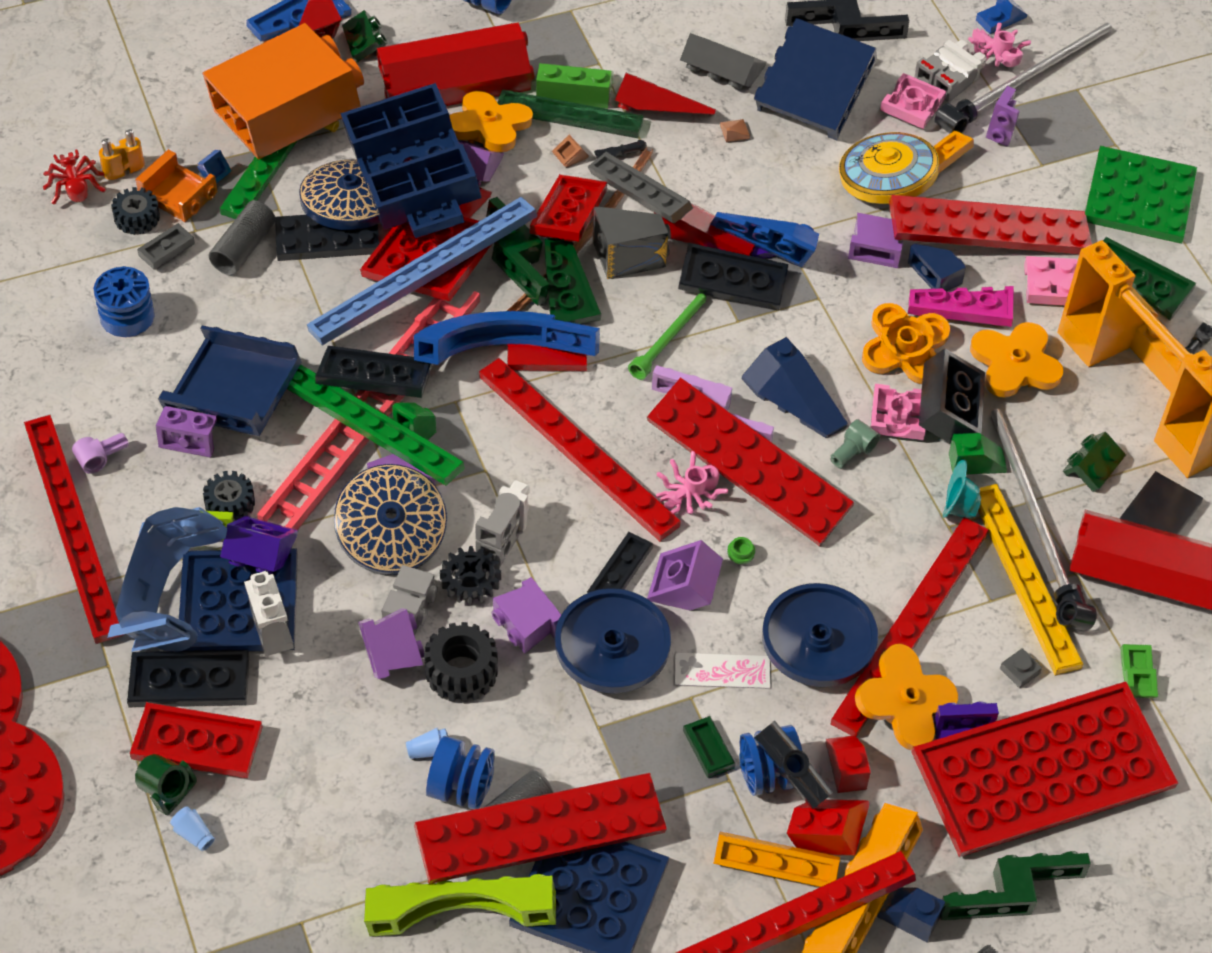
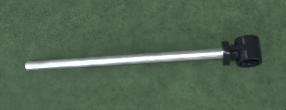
(965, 112)
(1071, 608)

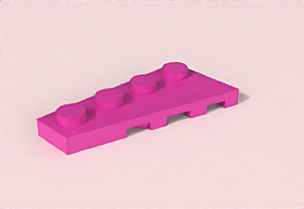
(965, 305)

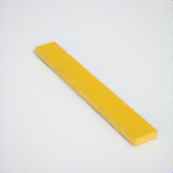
(1027, 582)

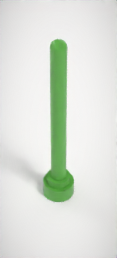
(641, 365)

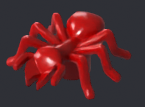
(72, 178)

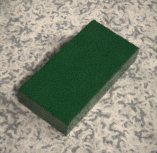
(709, 747)

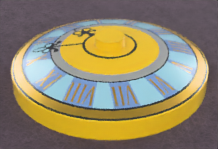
(889, 166)

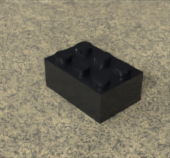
(951, 396)

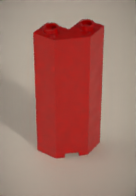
(459, 63)
(1144, 558)

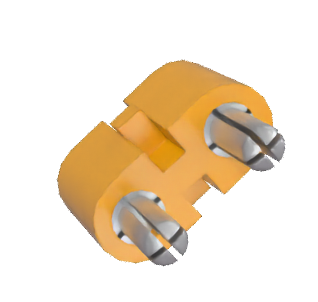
(121, 158)

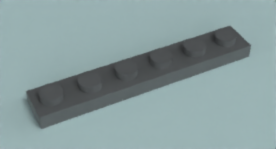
(640, 187)

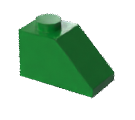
(415, 418)
(979, 453)

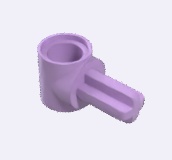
(93, 453)

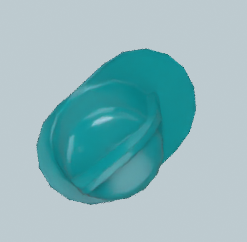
(962, 494)

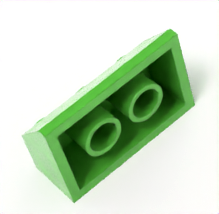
(575, 84)

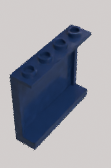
(816, 77)
(235, 379)

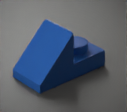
(1004, 12)

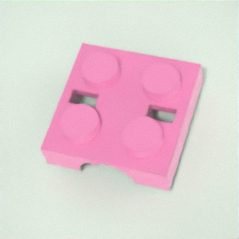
(913, 101)
(1048, 279)
(898, 409)

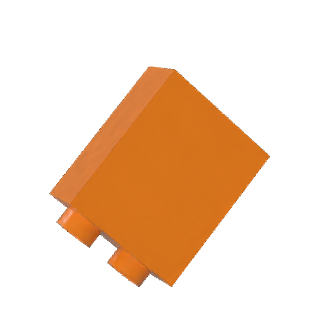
(283, 89)

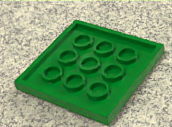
(1140, 194)

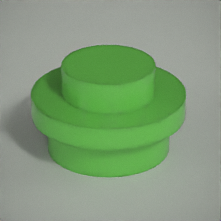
(741, 550)

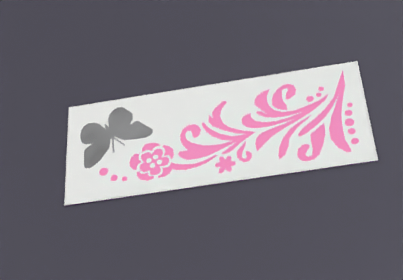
(722, 670)

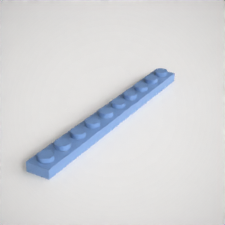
(421, 271)

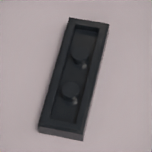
(623, 563)

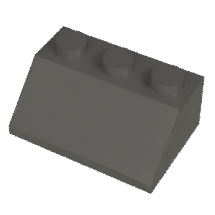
(721, 61)

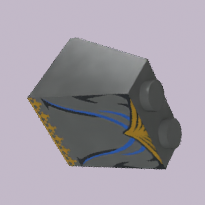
(629, 241)

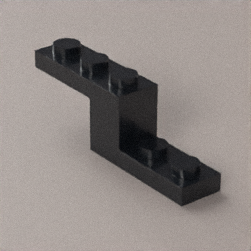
(848, 20)

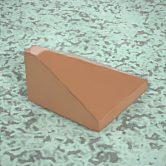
(734, 130)
(569, 152)

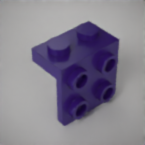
(958, 718)

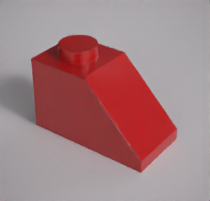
(848, 763)

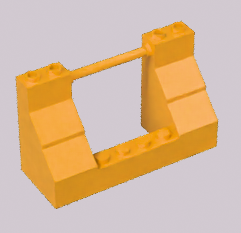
(1109, 317)

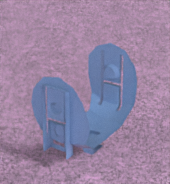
(148, 571)

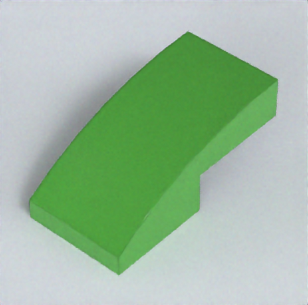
(1139, 670)

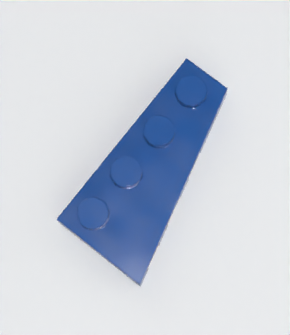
(285, 17)

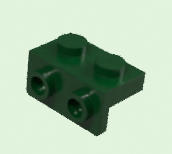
(363, 35)
(1095, 460)

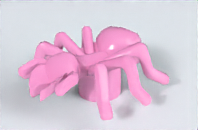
(1000, 46)
(696, 482)

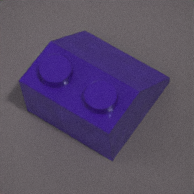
(258, 544)

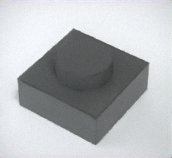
(1020, 668)

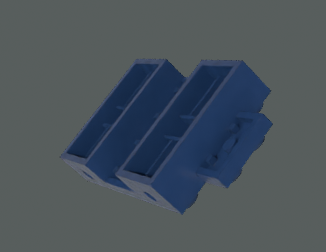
(436, 178)

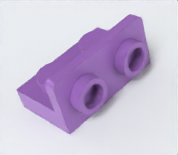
(1003, 118)
(186, 431)

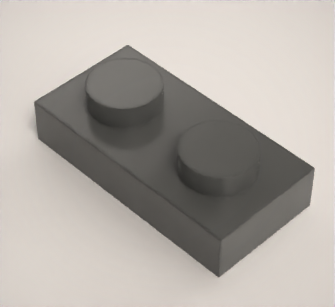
(166, 246)

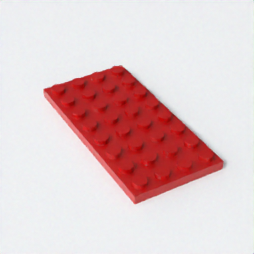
(1043, 768)

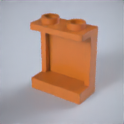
(177, 188)

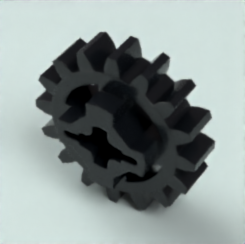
(470, 574)

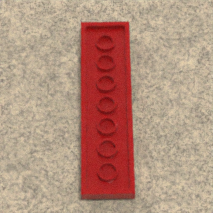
(989, 224)
(750, 461)
(539, 828)

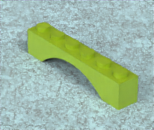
(397, 908)

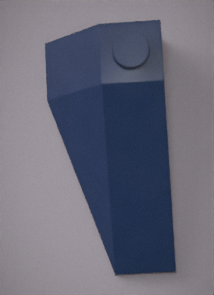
(790, 382)

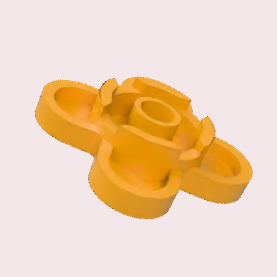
(489, 122)
(903, 341)
(1016, 359)
(905, 696)

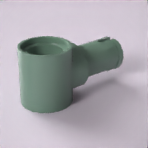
(858, 438)

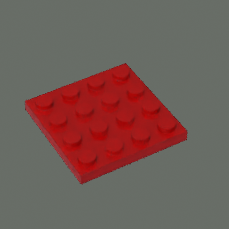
(402, 247)

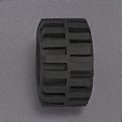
(461, 642)

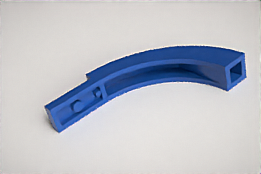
(502, 327)

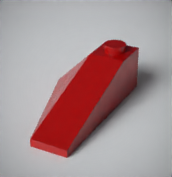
(648, 96)

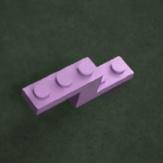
(665, 378)

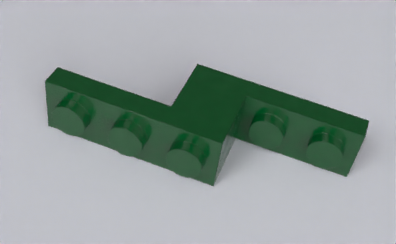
(516, 254)
(1015, 885)

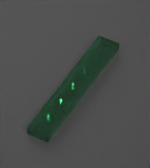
(577, 114)

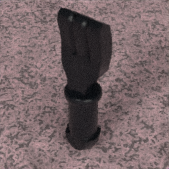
(623, 150)
(1201, 336)

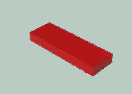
(540, 358)

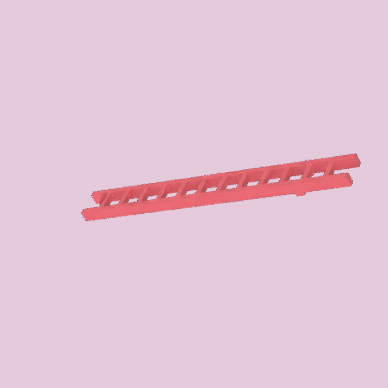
(299, 515)

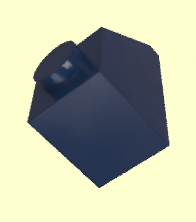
(937, 266)
(912, 911)

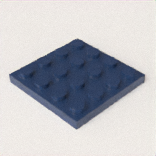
(218, 604)
(600, 897)

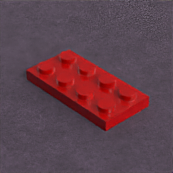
(568, 208)
(199, 738)

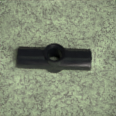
(807, 780)

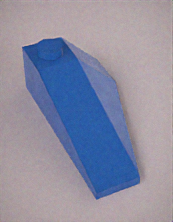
(782, 238)

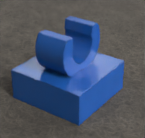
(214, 164)

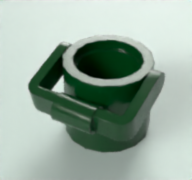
(164, 781)

